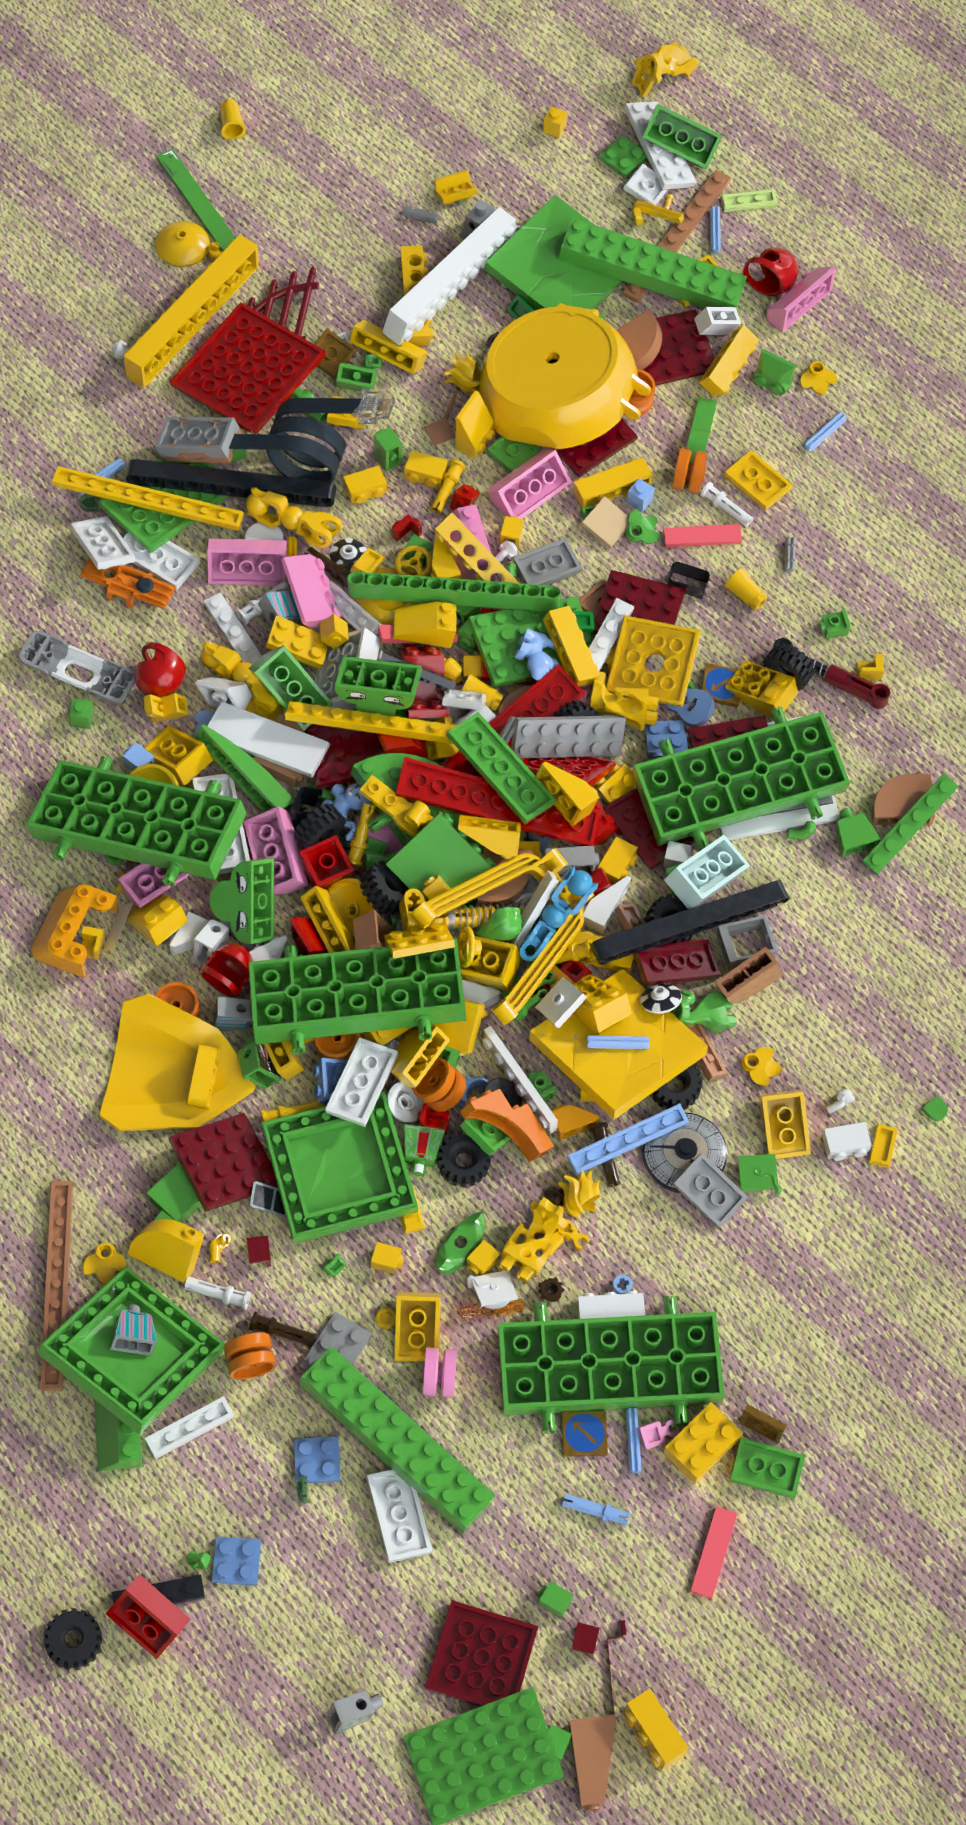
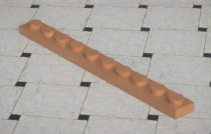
(692, 216)
(710, 1063)
(57, 1274)

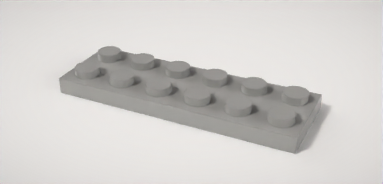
(568, 736)

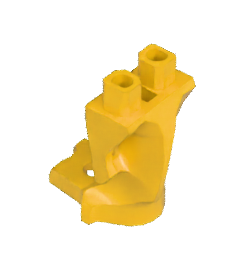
(666, 59)
(633, 708)
(546, 1220)

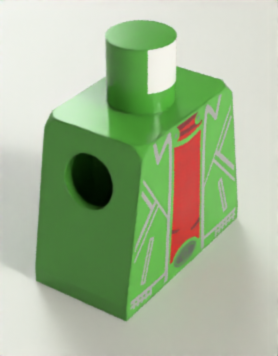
(422, 1147)

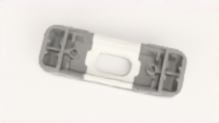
(53, 655)

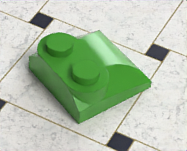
(774, 373)

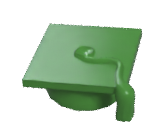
(758, 1173)

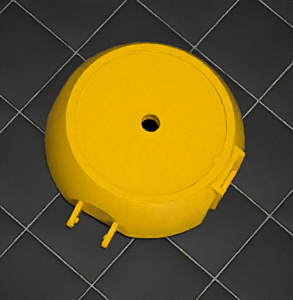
(564, 400)

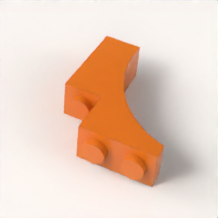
(515, 1122)

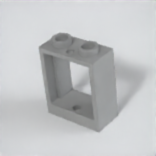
(581, 857)
(726, 930)

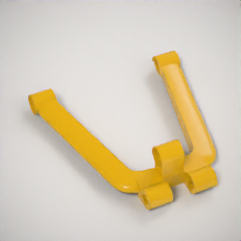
(539, 968)

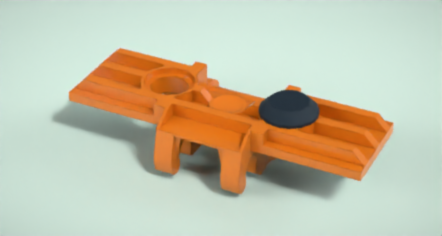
(127, 587)

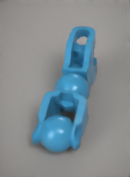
(556, 913)

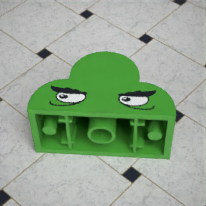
(377, 684)
(247, 901)

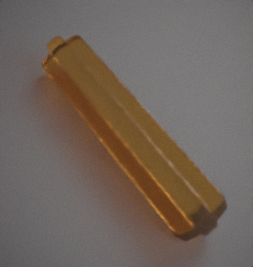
(477, 1311)

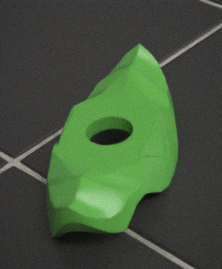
(451, 1257)

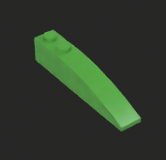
(245, 771)

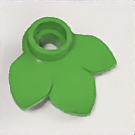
(643, 526)

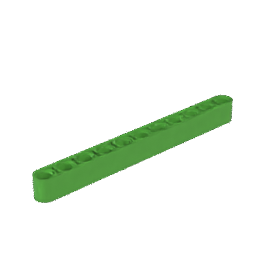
(453, 591)

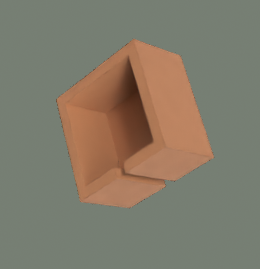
(370, 931)

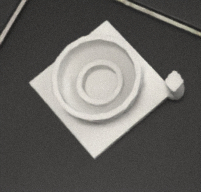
(493, 1289)

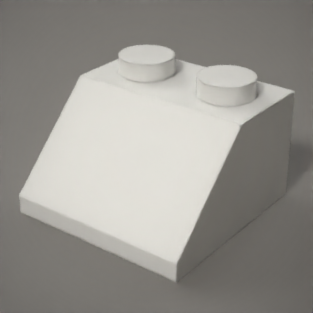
(221, 689)

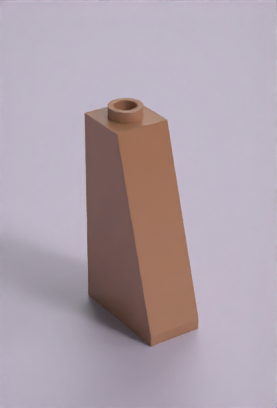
(591, 1755)

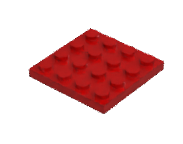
(586, 768)

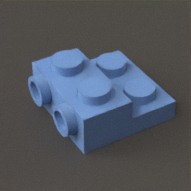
(665, 729)
(328, 1074)

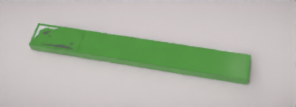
(196, 198)

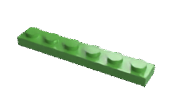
(910, 823)

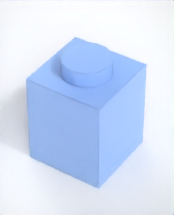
(640, 495)
(137, 756)

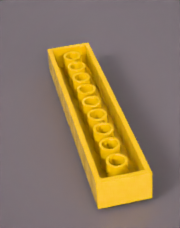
(191, 311)

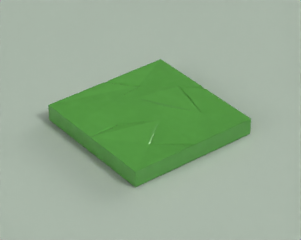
(531, 264)
(338, 1172)
(127, 1383)

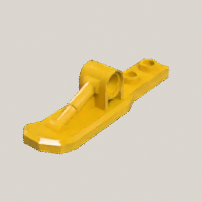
(407, 815)

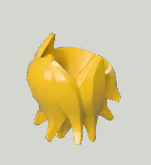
(464, 373)
(580, 1193)

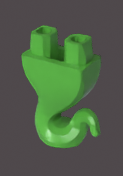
(709, 1011)

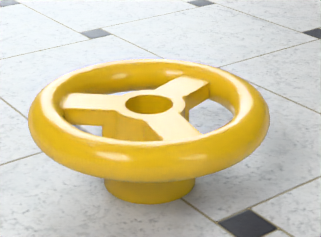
(416, 570)
(470, 947)

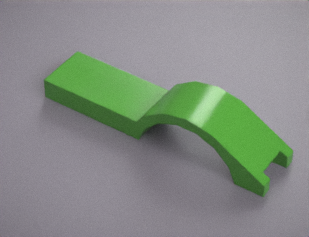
(701, 425)

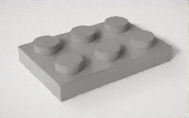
(548, 563)
(710, 1190)
(343, 1336)

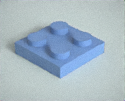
(317, 1459)
(236, 1561)

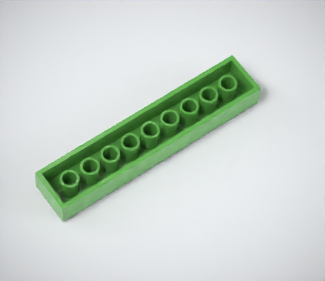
(650, 266)
(397, 1440)

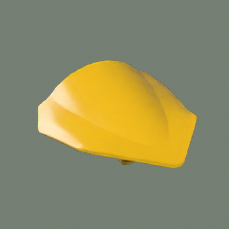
(169, 1070)

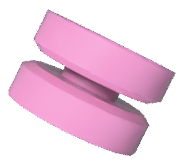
(439, 1372)

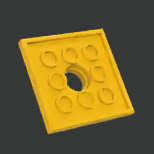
(644, 638)

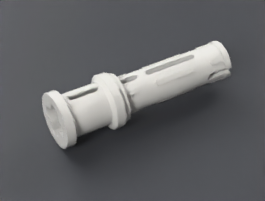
(718, 500)
(253, 605)
(227, 1295)

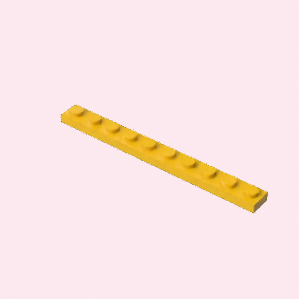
(148, 498)
(368, 722)

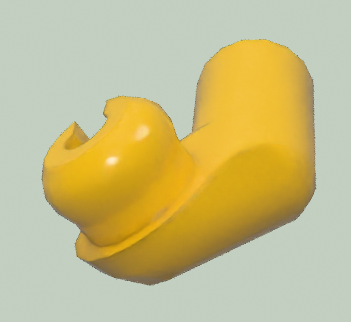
(214, 250)
(217, 1246)

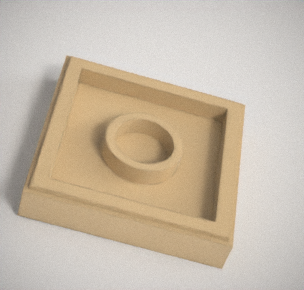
(606, 522)

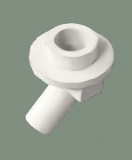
(119, 349)
(508, 550)
(844, 1098)

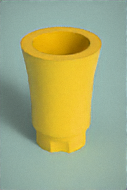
(231, 120)
(746, 589)
(493, 697)

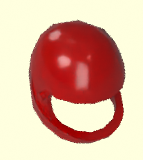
(779, 271)
(160, 674)
(227, 969)

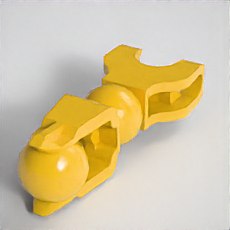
(307, 524)
(230, 666)

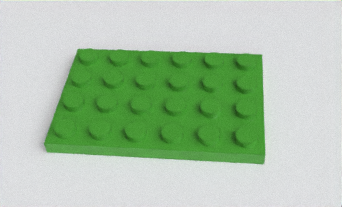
(153, 527)
(498, 640)
(483, 1756)

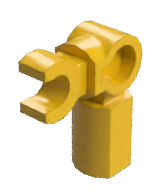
(570, 1233)

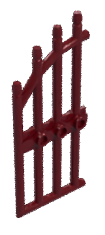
(288, 291)

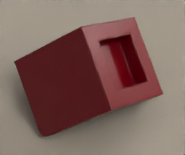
(259, 1250)
(585, 1639)

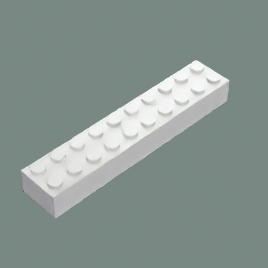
(448, 277)

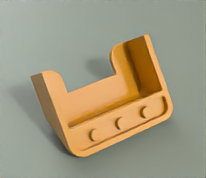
(55, 938)

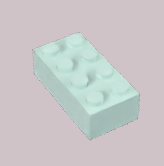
(706, 872)

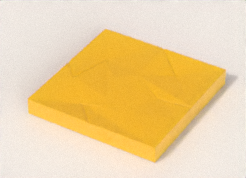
(621, 1076)

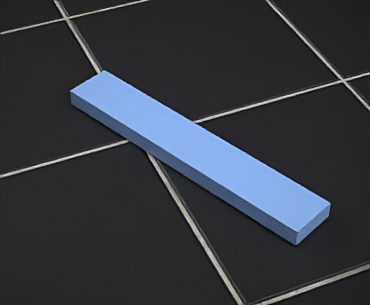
(627, 1139)

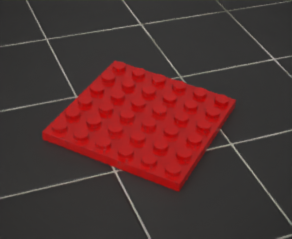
(248, 368)

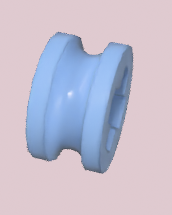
(626, 1279)

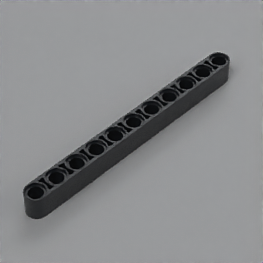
(228, 482)
(689, 922)

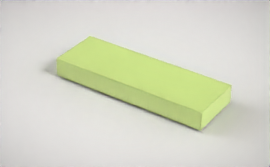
(749, 200)

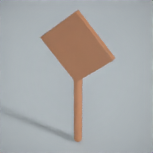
(441, 430)

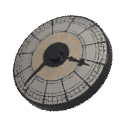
(673, 1152)

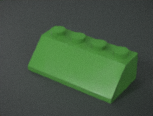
(681, 136)
(287, 680)
(116, 1442)

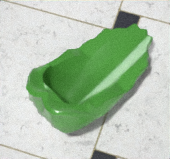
(502, 925)

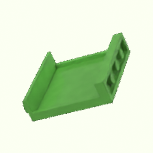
(442, 851)

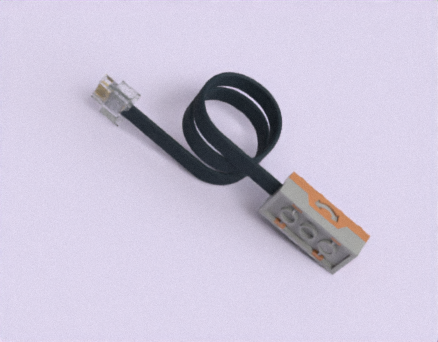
(215, 437)

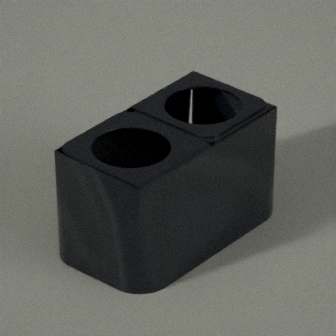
(691, 572)
(305, 796)

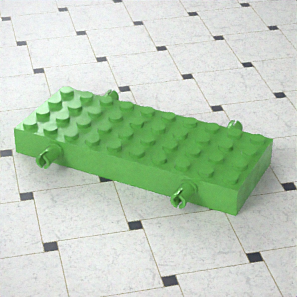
(740, 778)
(137, 819)
(353, 994)
(610, 1363)

